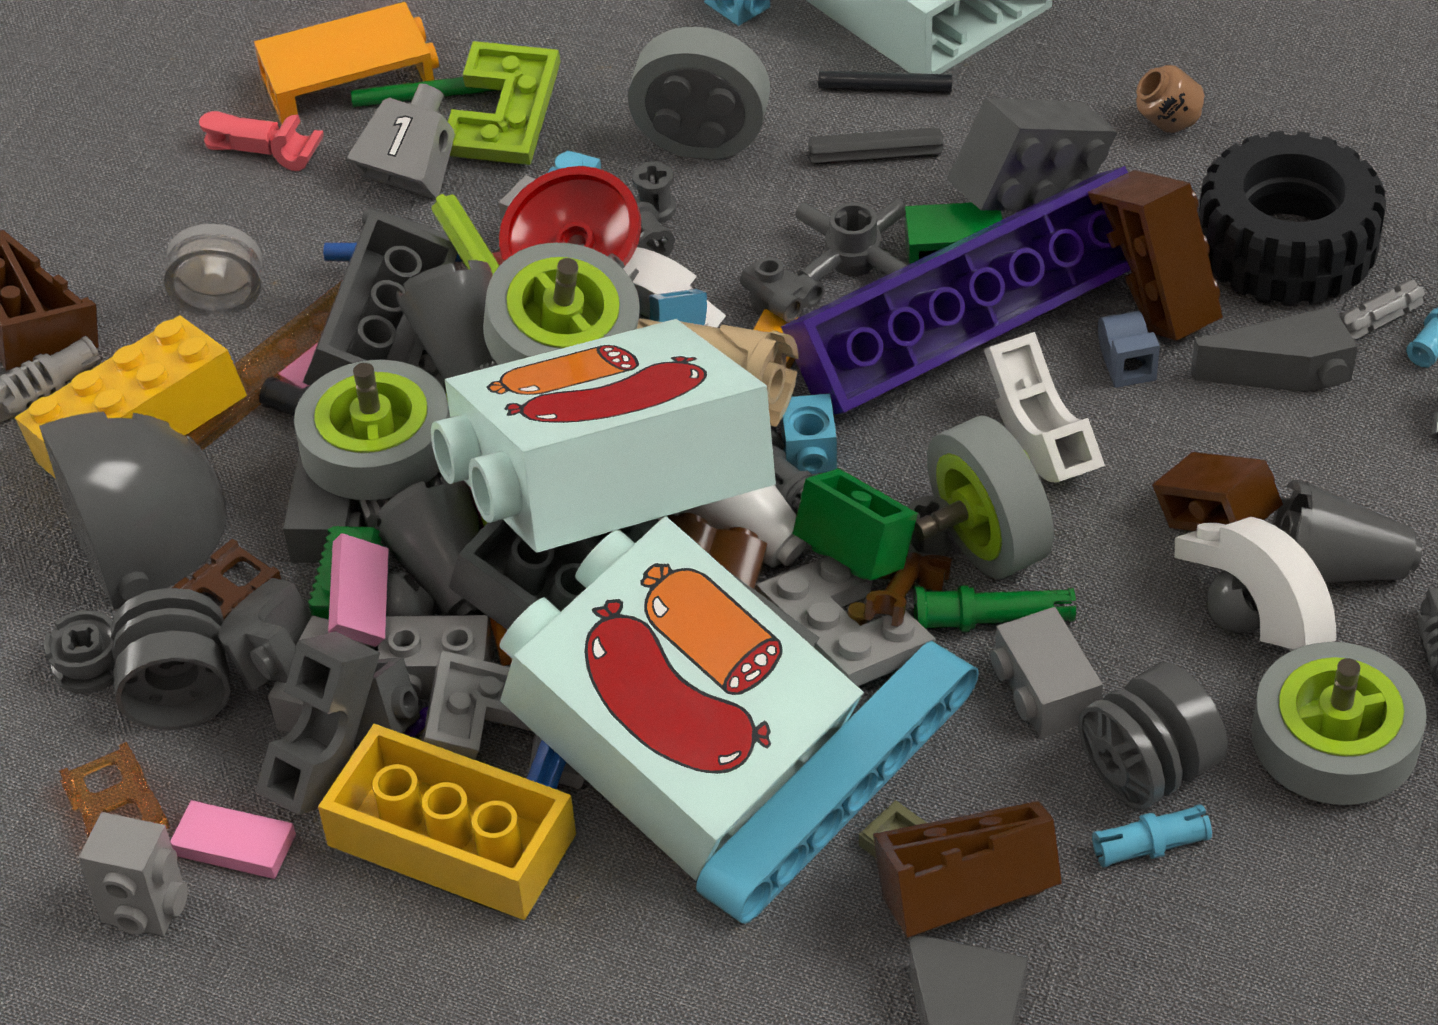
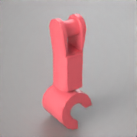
(262, 137)

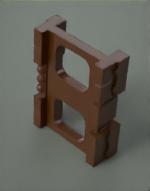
(211, 579)

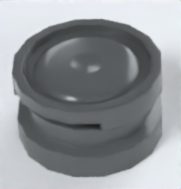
(81, 651)

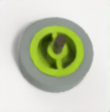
(555, 300)
(370, 428)
(993, 498)
(1338, 723)

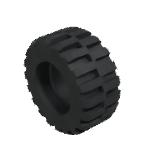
(1298, 178)

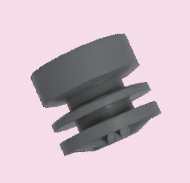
(169, 659)
(1153, 735)

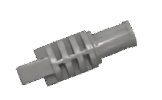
(44, 376)

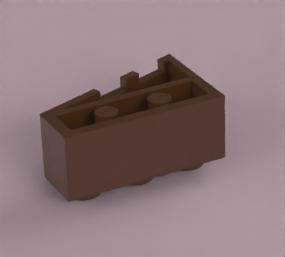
(1165, 249)
(37, 308)
(966, 864)

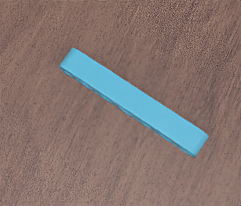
(836, 782)

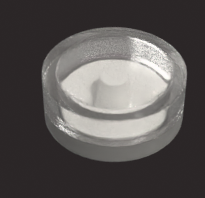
(213, 270)

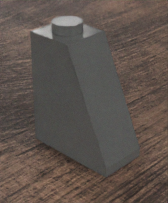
(965, 983)

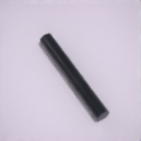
(885, 81)

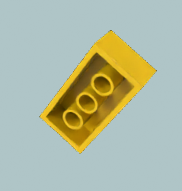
(165, 375)
(448, 820)

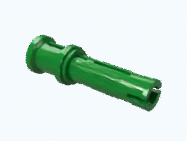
(967, 608)

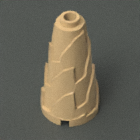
(758, 353)

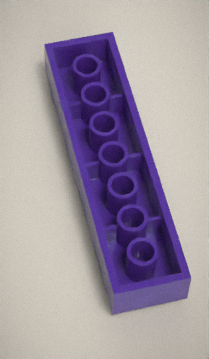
(957, 297)

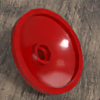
(576, 208)

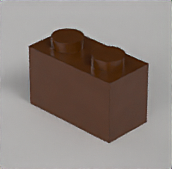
(1216, 490)

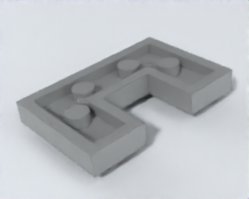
(815, 599)
(460, 700)

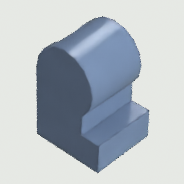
(1127, 337)

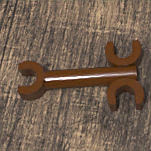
(928, 571)

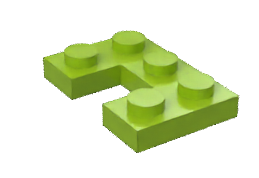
(526, 84)

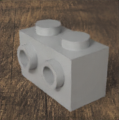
(424, 637)
(133, 874)

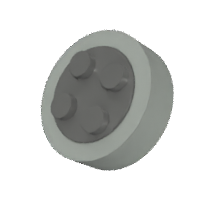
(699, 93)

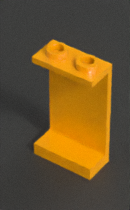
(342, 53)

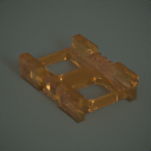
(131, 789)

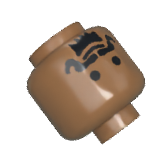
(1169, 98)

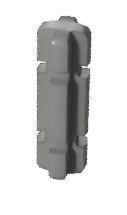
(1383, 308)

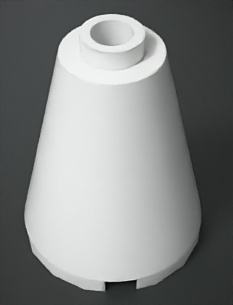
(764, 514)

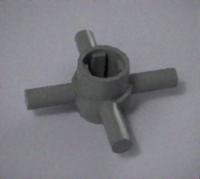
(852, 238)

